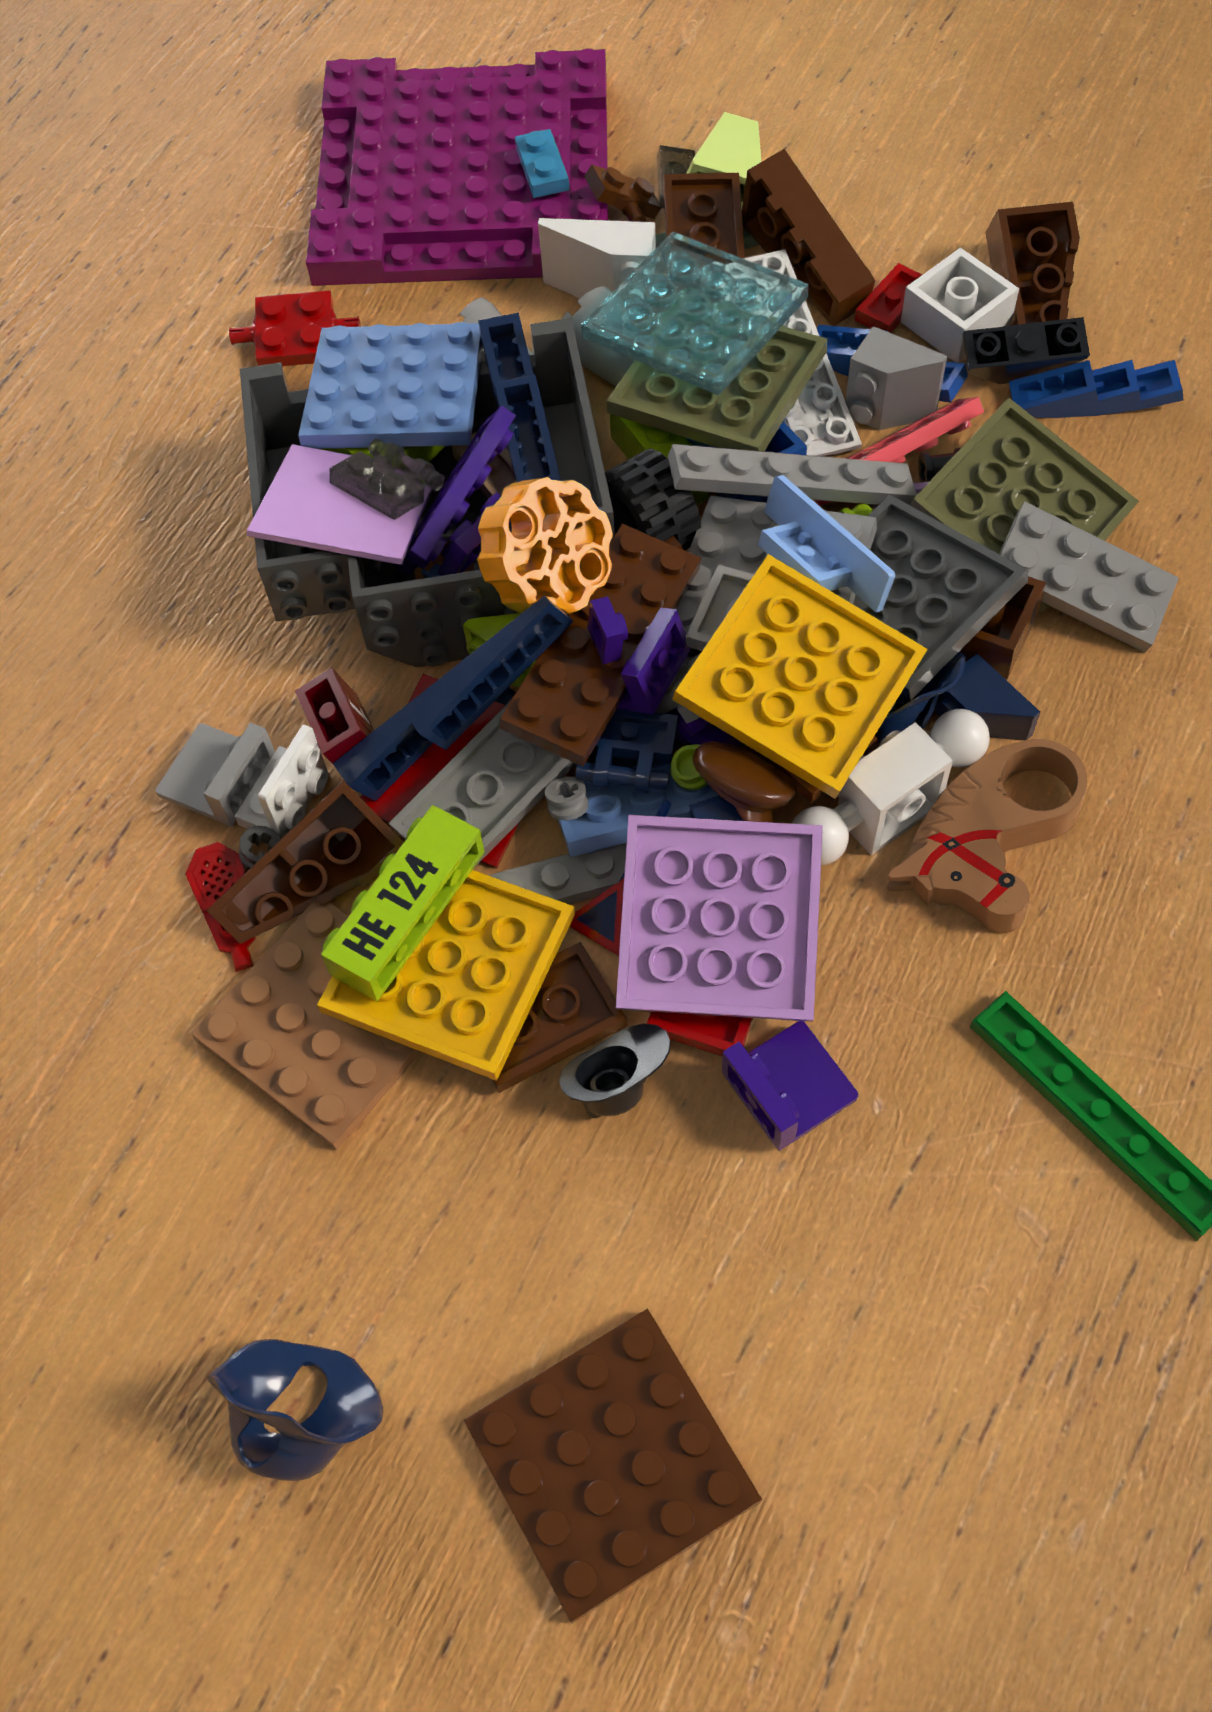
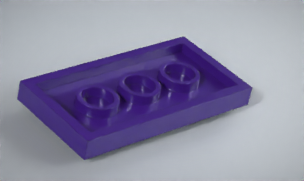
(464, 479)

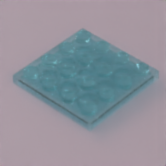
(695, 312)

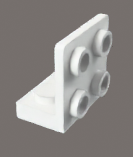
(286, 785)

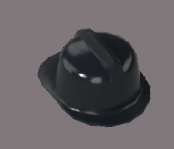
(614, 1072)

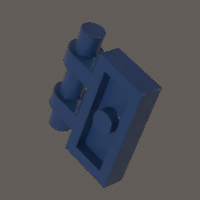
(636, 737)

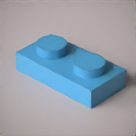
(542, 163)

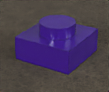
(606, 629)

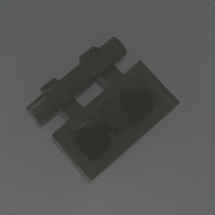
(380, 485)

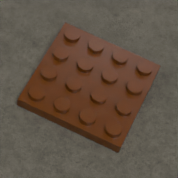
(611, 1464)

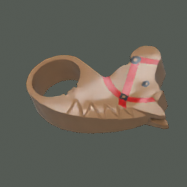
(964, 835)

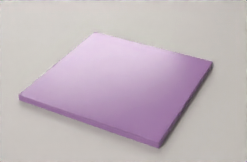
(315, 514)

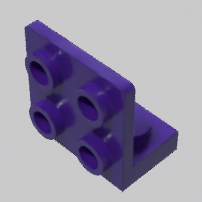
(654, 662)
(788, 1083)

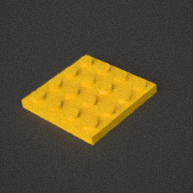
(800, 675)
(467, 978)

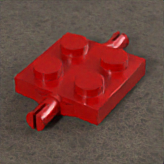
(290, 327)

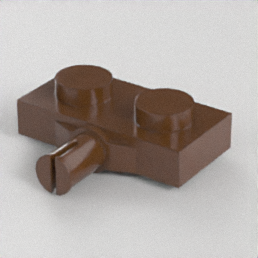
(627, 194)

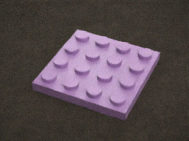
(720, 918)

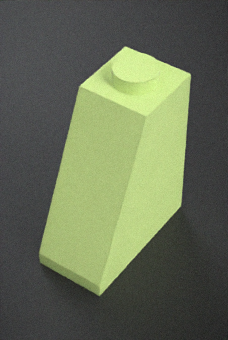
(729, 148)

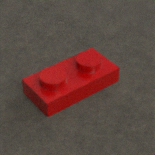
(885, 302)

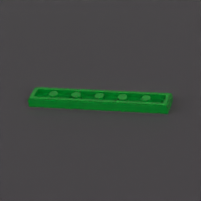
(1098, 1113)

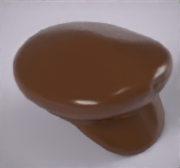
(744, 780)

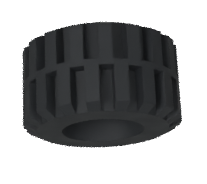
(647, 500)

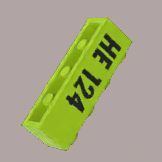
(402, 902)

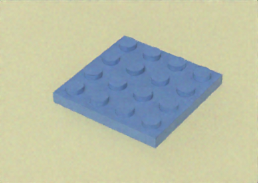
(393, 386)

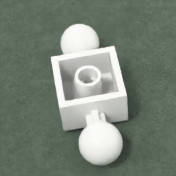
(898, 783)

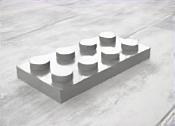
(1090, 577)
(488, 784)

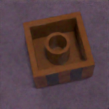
(1007, 631)

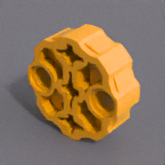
(544, 546)

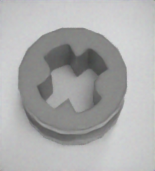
(566, 798)

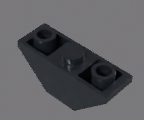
(1025, 349)

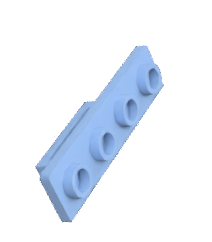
(822, 547)

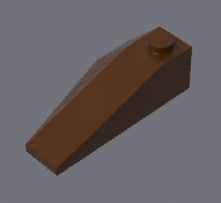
(1037, 254)
(321, 857)

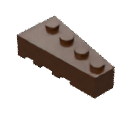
(788, 215)

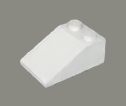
(592, 252)

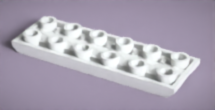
(820, 411)

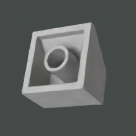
(893, 381)

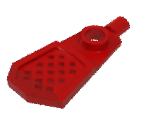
(211, 855)

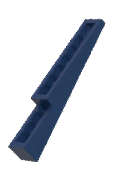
(518, 391)
(452, 701)

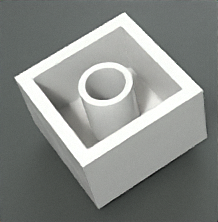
(957, 298)

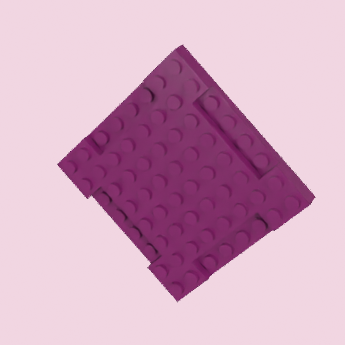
(428, 169)

